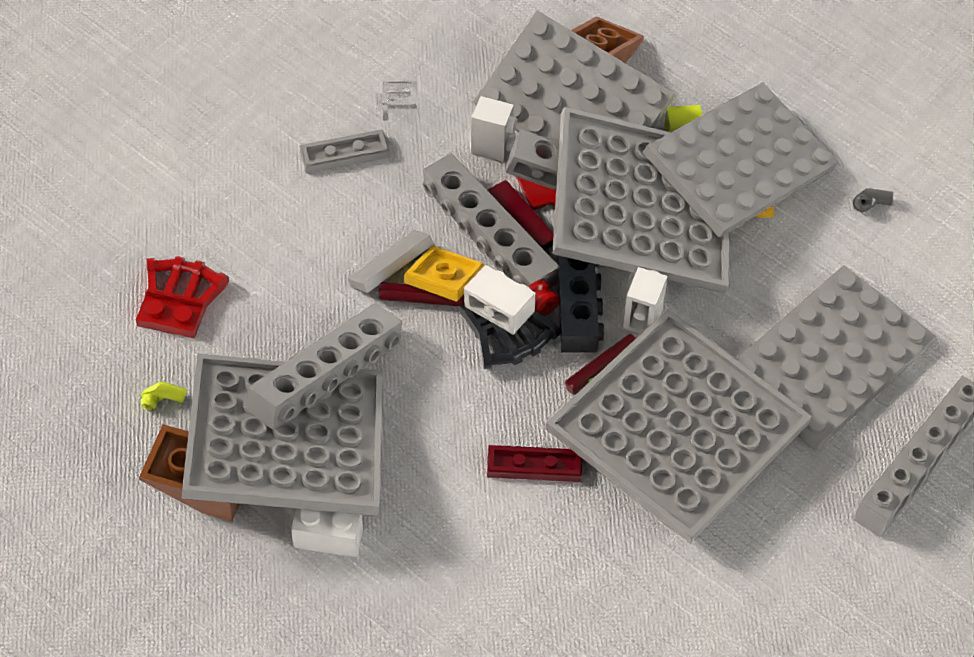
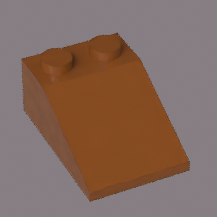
(610, 37)
(166, 472)

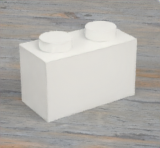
(492, 129)
(499, 299)
(644, 300)
(327, 531)

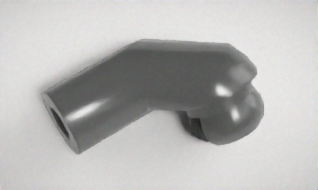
(870, 197)

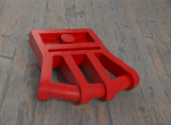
(176, 312)

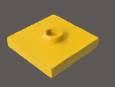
(442, 272)

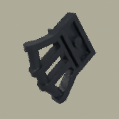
(514, 355)

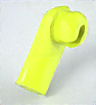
(159, 392)

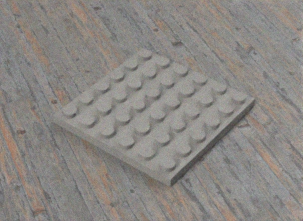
(623, 211)
(678, 424)
(313, 462)

